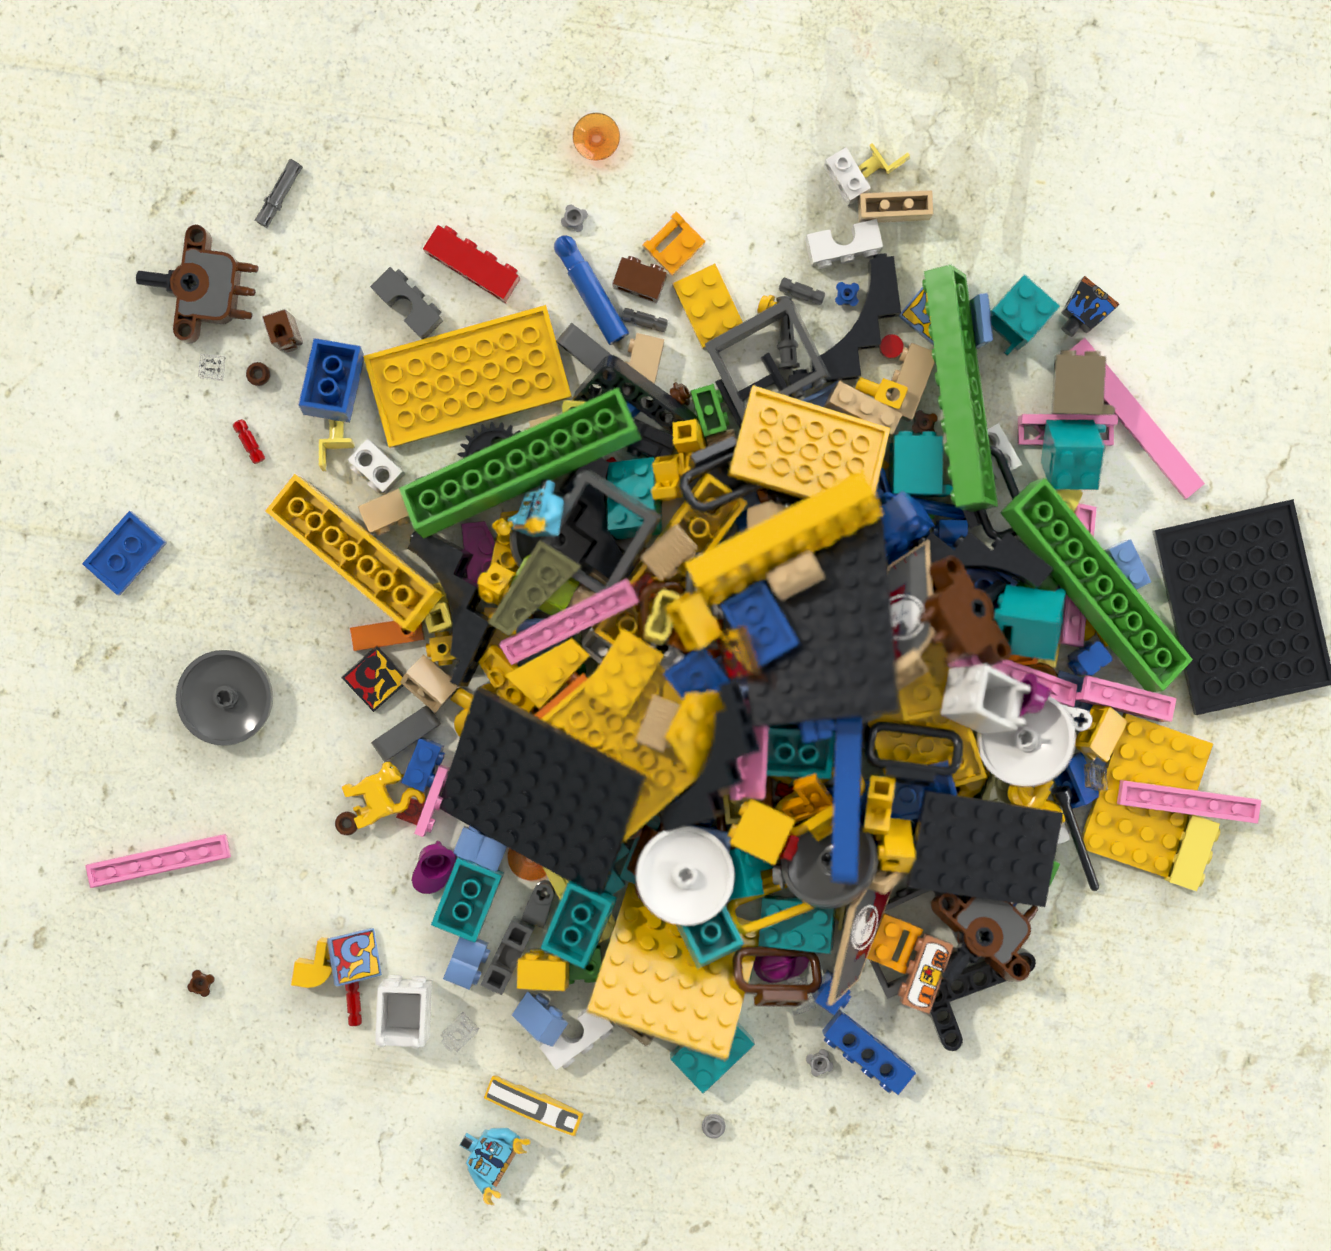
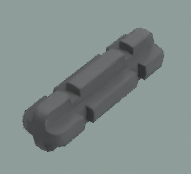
(802, 291)
(644, 319)

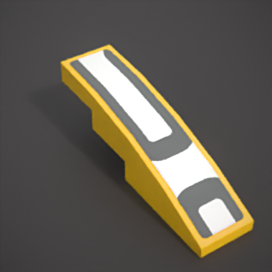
(533, 1106)

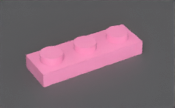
(433, 802)

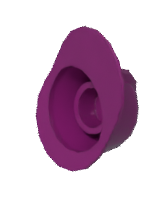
(1036, 699)
(433, 868)
(778, 969)

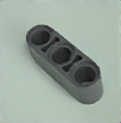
(582, 347)
(405, 733)

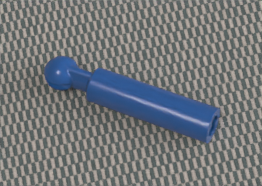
(590, 290)

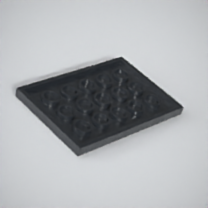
(984, 848)

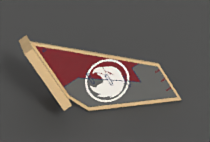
(909, 588)
(860, 930)

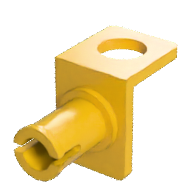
(879, 391)

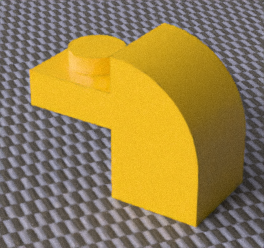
(687, 439)
(666, 477)
(879, 805)
(314, 972)

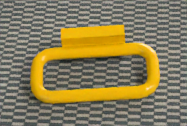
(820, 824)
(768, 888)

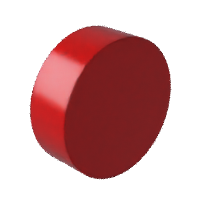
(891, 346)

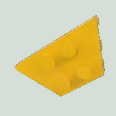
(694, 728)

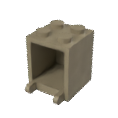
(1079, 383)

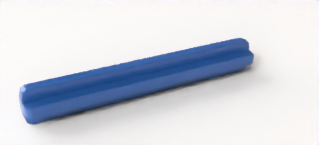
(933, 507)

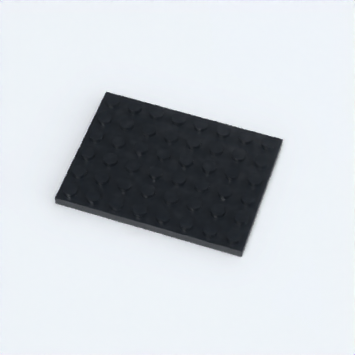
(1244, 607)
(844, 638)
(541, 791)

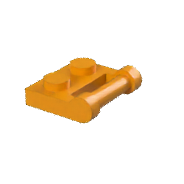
(680, 249)
(887, 939)

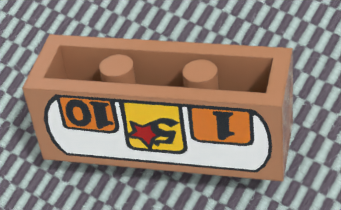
(925, 972)

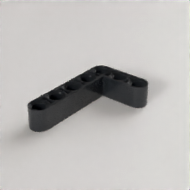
(633, 394)
(968, 987)

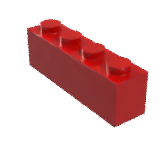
(471, 263)

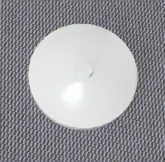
(1033, 751)
(685, 876)

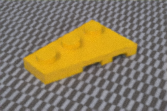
(548, 672)
(920, 698)

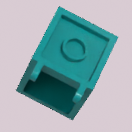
(1022, 313)
(1073, 454)
(917, 465)
(1031, 620)

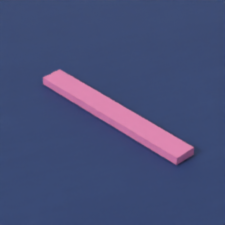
(1146, 431)

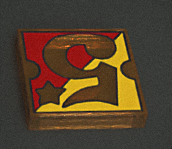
(737, 652)

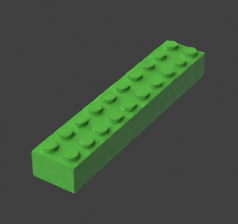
(960, 389)
(519, 463)
(1096, 586)

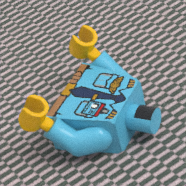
(538, 514)
(491, 1158)

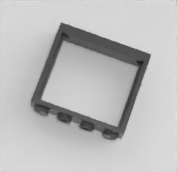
(755, 324)
(637, 545)
(891, 989)

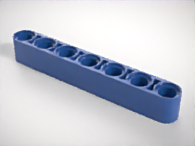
(846, 800)

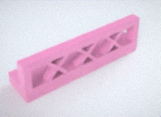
(1040, 420)
(1127, 699)
(753, 768)

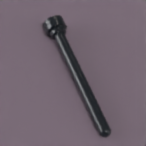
(1062, 796)

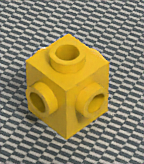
(495, 583)
(433, 650)

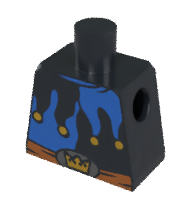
(1086, 307)

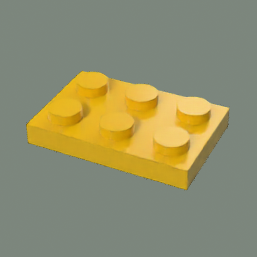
(707, 304)
(623, 673)

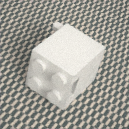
(983, 699)
(401, 1016)

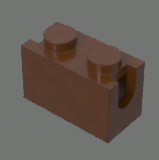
(639, 279)
(282, 330)

